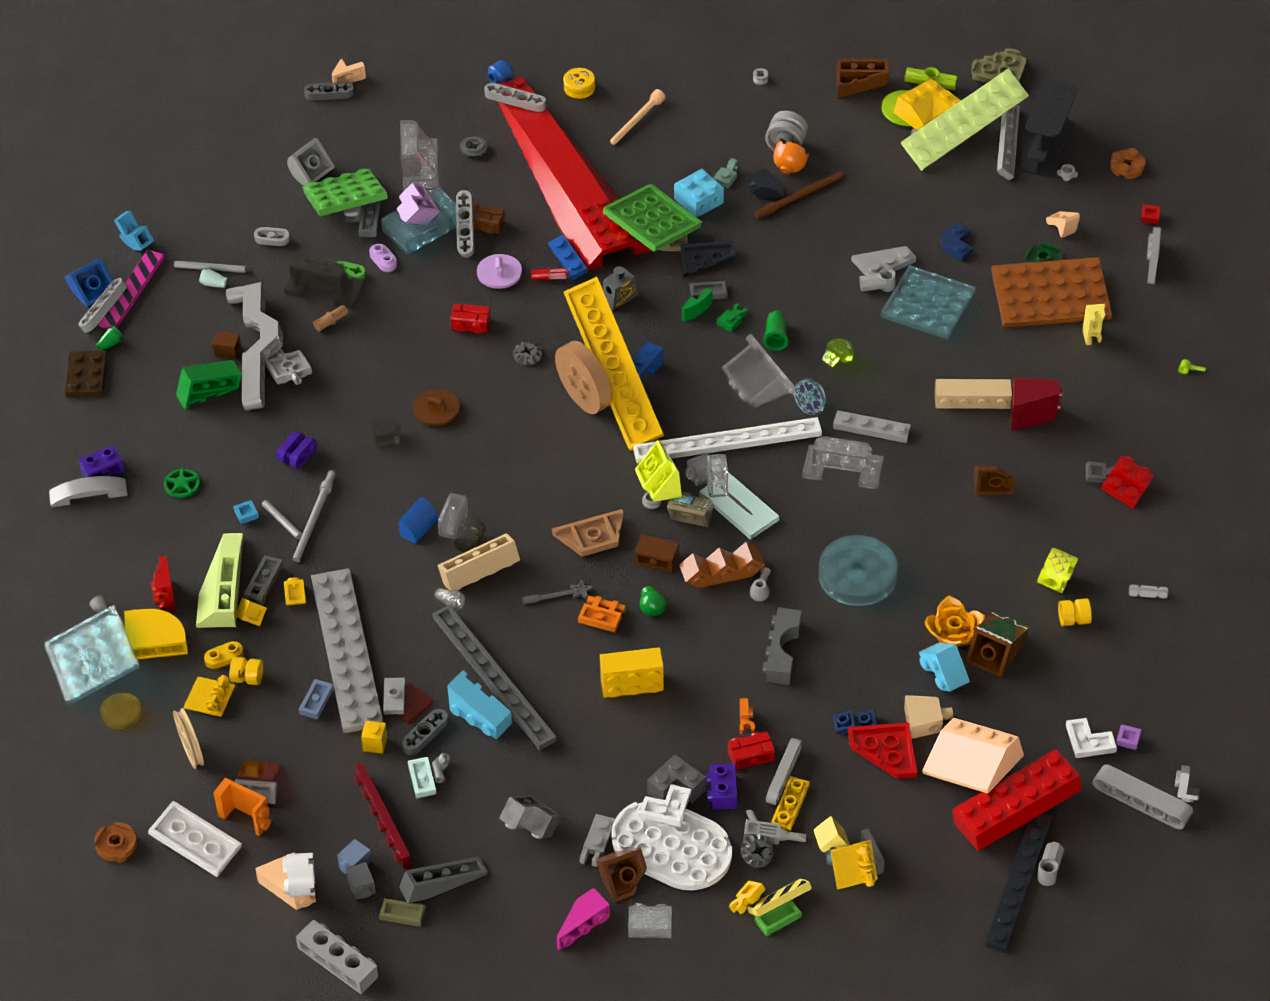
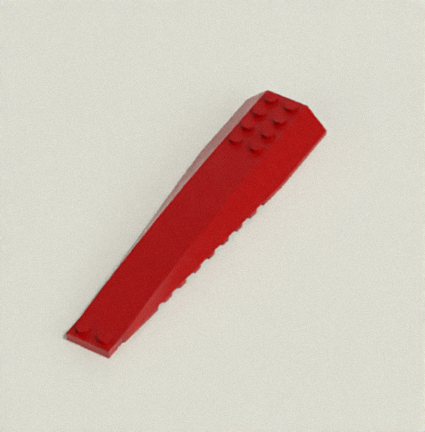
(568, 183)

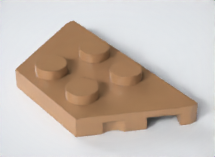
(592, 533)

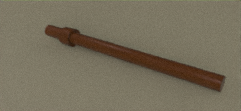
(771, 207)

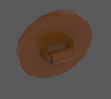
(436, 407)

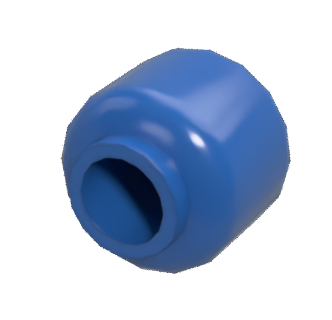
(500, 72)

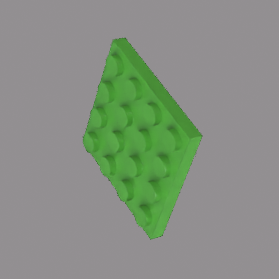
(344, 192)
(652, 217)

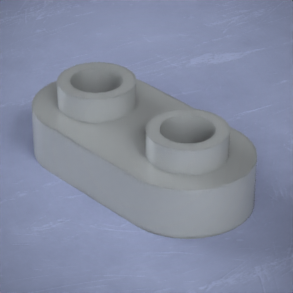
(271, 236)

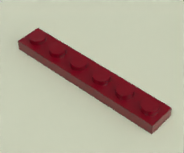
(384, 821)

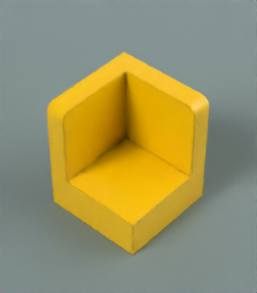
(251, 611)

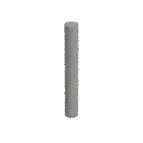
(284, 521)

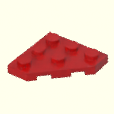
(886, 747)

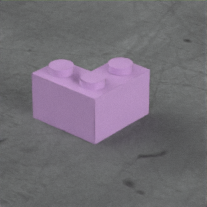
(417, 205)

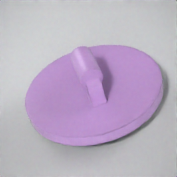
(499, 271)

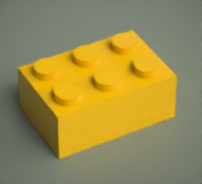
(631, 672)

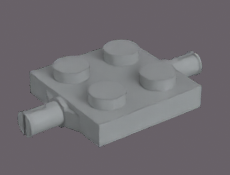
(288, 367)

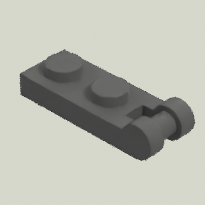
(263, 579)

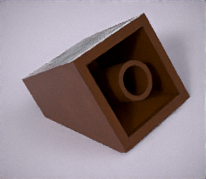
(996, 643)

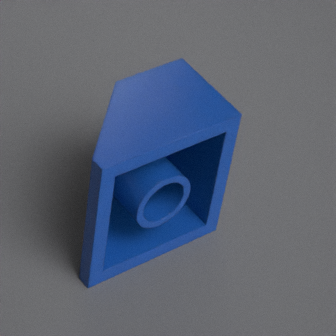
(89, 281)

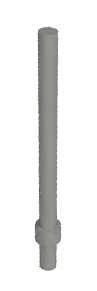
(325, 489)

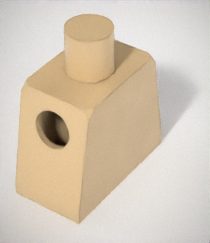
(925, 715)

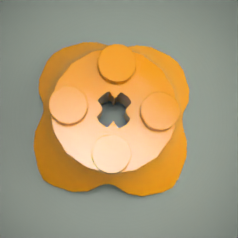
(953, 622)

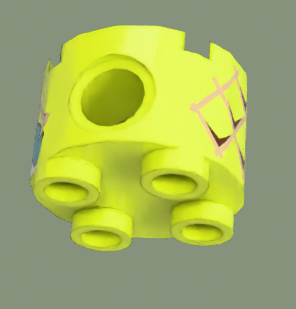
(1057, 570)

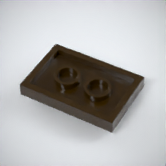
(85, 373)

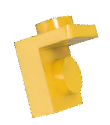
(294, 591)

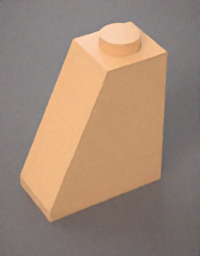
(273, 878)

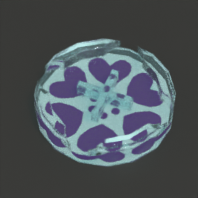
(809, 396)

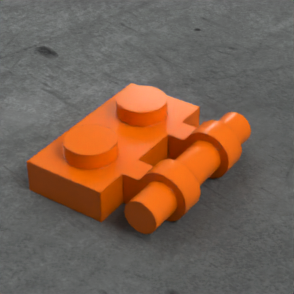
(600, 617)

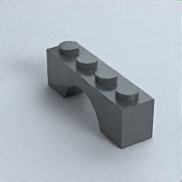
(786, 628)

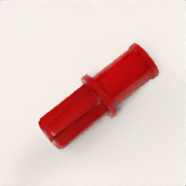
(542, 274)

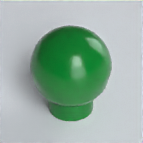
(652, 601)

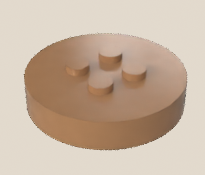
(583, 377)

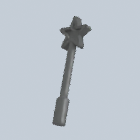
(576, 590)

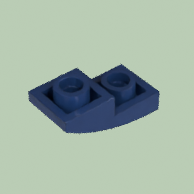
(849, 719)

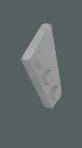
(1152, 253)
(893, 258)

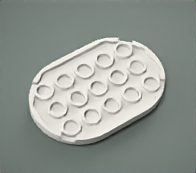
(678, 856)

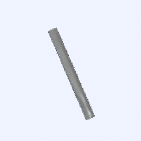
(214, 267)

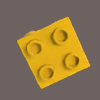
(210, 695)
(854, 865)

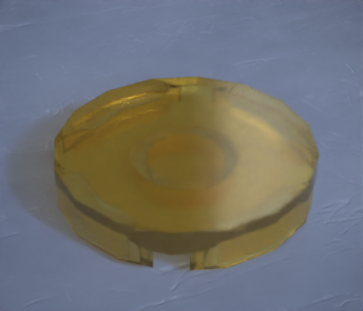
(120, 710)

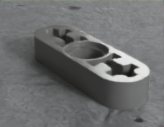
(345, 91)
(426, 723)

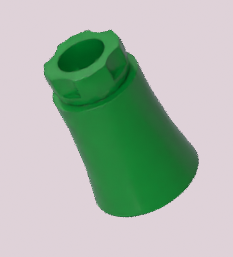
(776, 332)

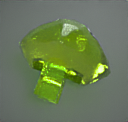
(838, 349)

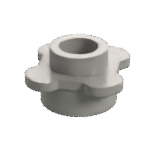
(1067, 172)

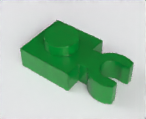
(731, 319)

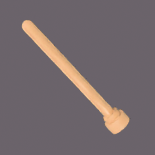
(656, 98)

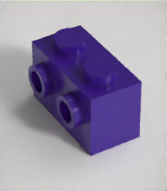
(102, 463)
(723, 786)

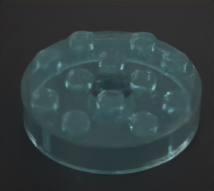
(858, 570)

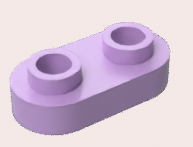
(383, 257)

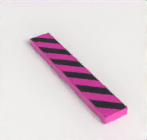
(135, 285)

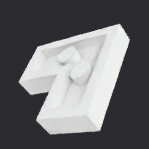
(1089, 744)
(668, 811)

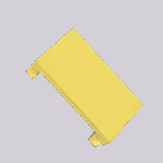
(1093, 322)
(830, 835)

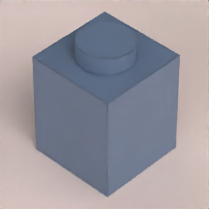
(353, 855)

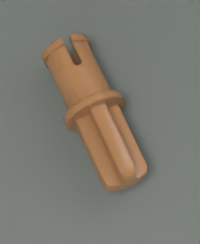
(330, 318)

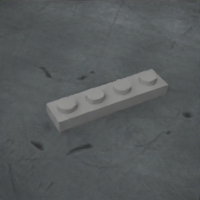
(872, 426)

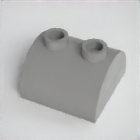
(310, 163)

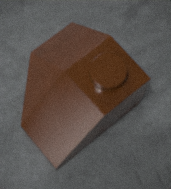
(992, 481)
(622, 872)

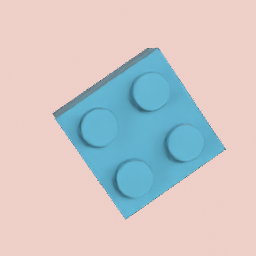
(698, 193)

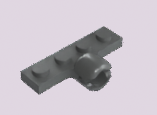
(367, 215)

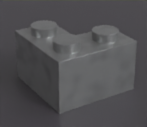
(677, 773)
(530, 814)

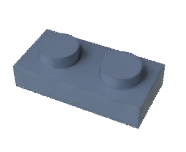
(316, 699)

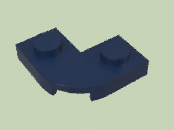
(953, 242)

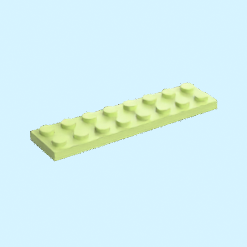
(964, 119)

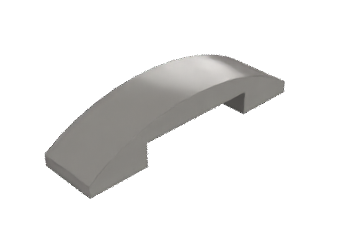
(87, 487)

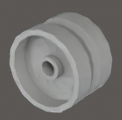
(786, 127)

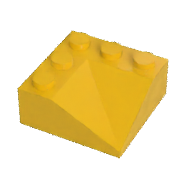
(924, 103)

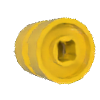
(1074, 612)
(244, 670)

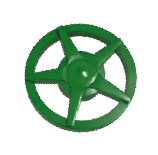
(181, 483)

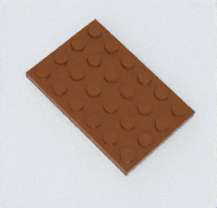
(1049, 291)

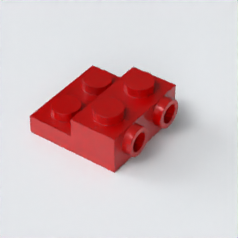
(1127, 481)
(163, 586)

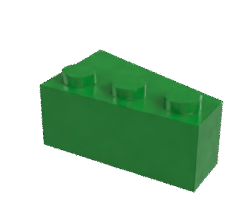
(205, 380)

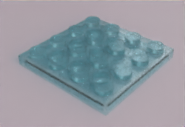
(928, 302)
(91, 655)

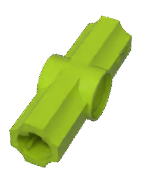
(920, 76)

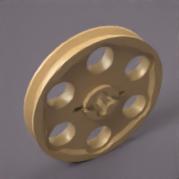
(188, 738)

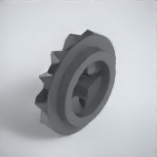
(476, 142)
(523, 357)
(748, 847)

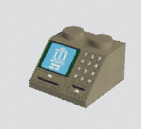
(691, 509)

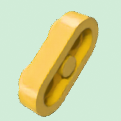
(224, 655)

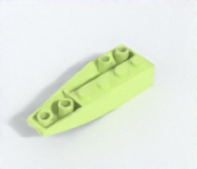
(221, 586)

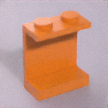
(233, 795)

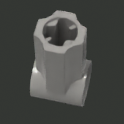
(884, 280)
(1050, 863)

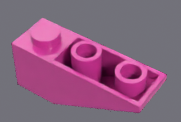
(585, 914)

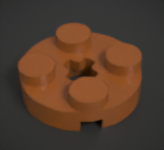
(1131, 156)
(120, 851)

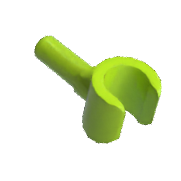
(1186, 365)

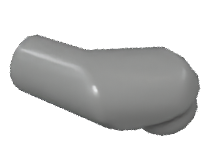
(438, 767)

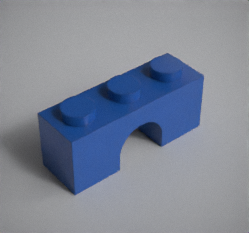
(648, 359)

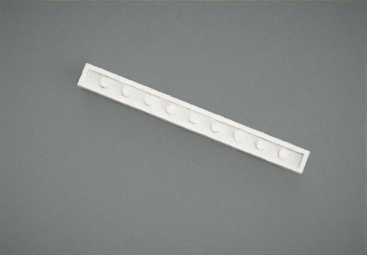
(734, 439)

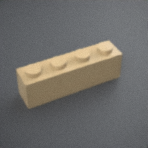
(973, 393)
(479, 562)

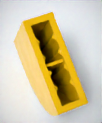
(155, 633)

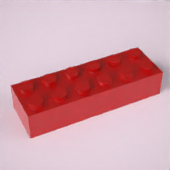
(1017, 800)

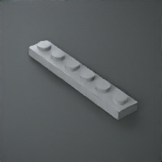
(1008, 143)

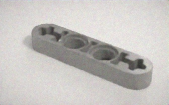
(533, 101)
(467, 223)
(102, 305)
(784, 771)

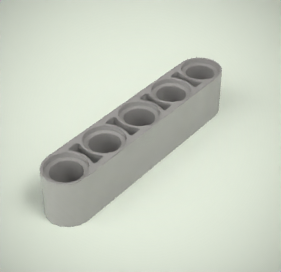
(1142, 796)

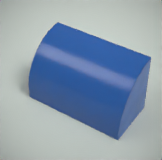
(417, 520)

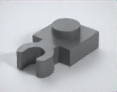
(1097, 471)

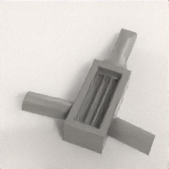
(770, 830)

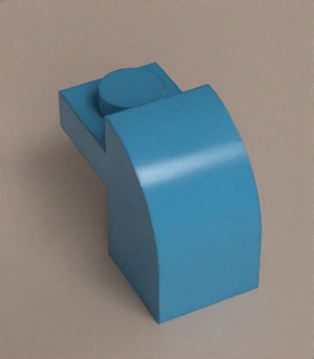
(132, 234)

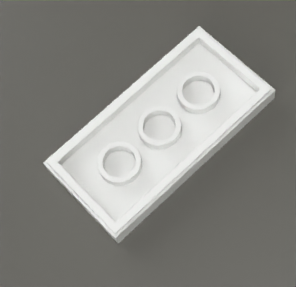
(195, 838)

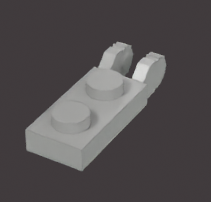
(597, 838)

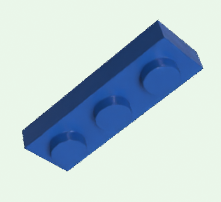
(568, 257)

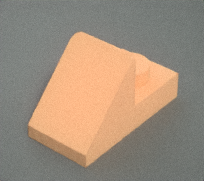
(348, 73)
(1065, 221)

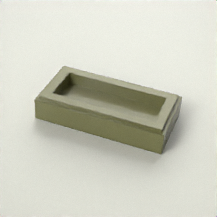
(402, 912)

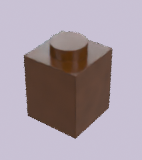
(226, 345)

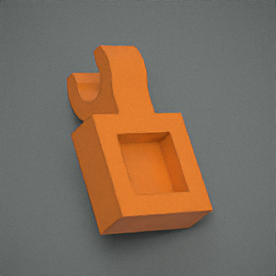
(746, 713)

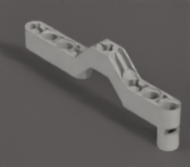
(270, 342)

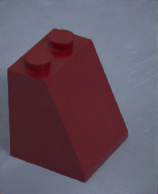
(1034, 401)

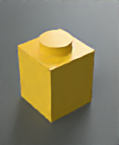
(374, 737)

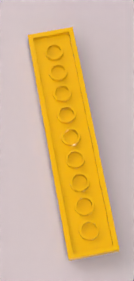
(606, 342)

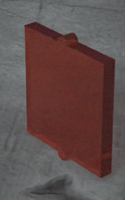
(415, 703)
(259, 770)

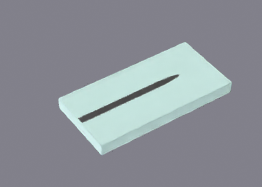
(743, 509)

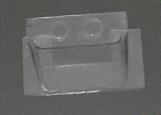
(418, 156)
(757, 375)
(843, 455)

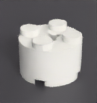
(300, 875)

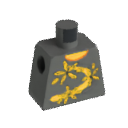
(620, 288)

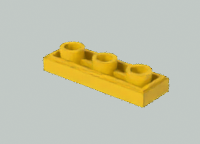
(791, 803)

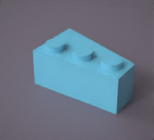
(476, 707)

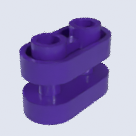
(296, 449)

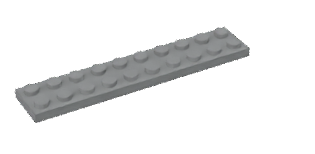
(346, 649)

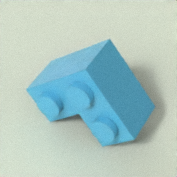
(946, 664)

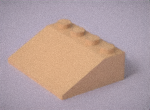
(973, 755)

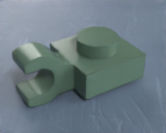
(727, 176)

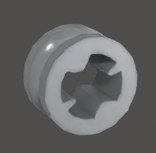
(763, 79)

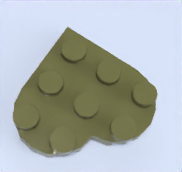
(991, 66)

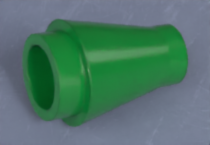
(109, 339)

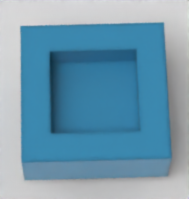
(246, 512)

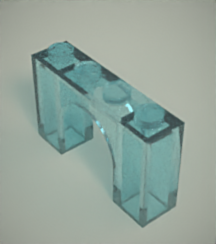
(411, 236)

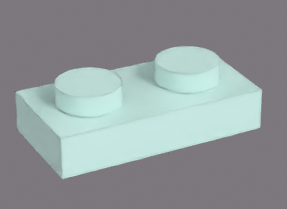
(421, 777)

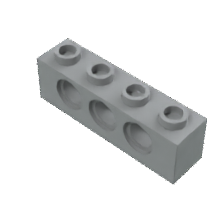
(357, 978)

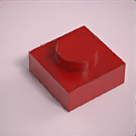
(1150, 214)

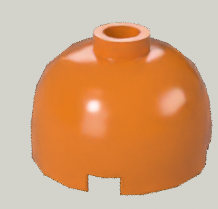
(790, 157)

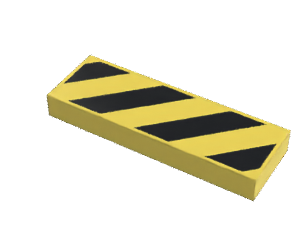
(779, 897)

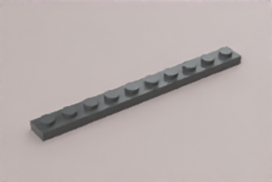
(494, 677)

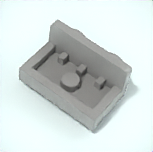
(1186, 793)

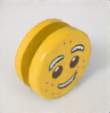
(579, 83)

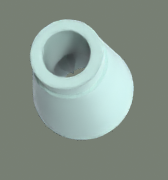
(213, 279)

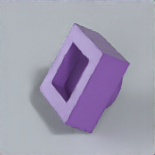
(1128, 737)

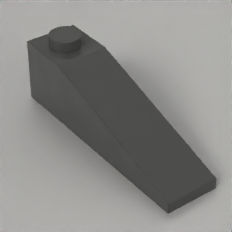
(436, 879)

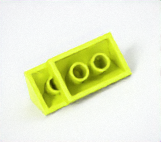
(659, 474)

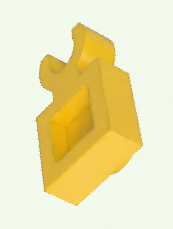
(747, 895)

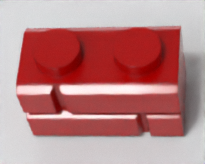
(470, 318)
(751, 750)

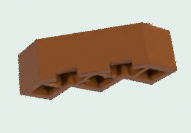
(722, 566)

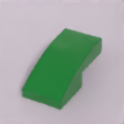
(695, 307)

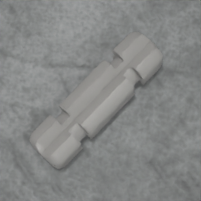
(1148, 591)

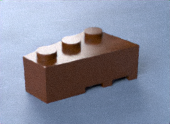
(860, 75)

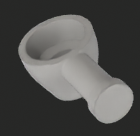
(759, 590)

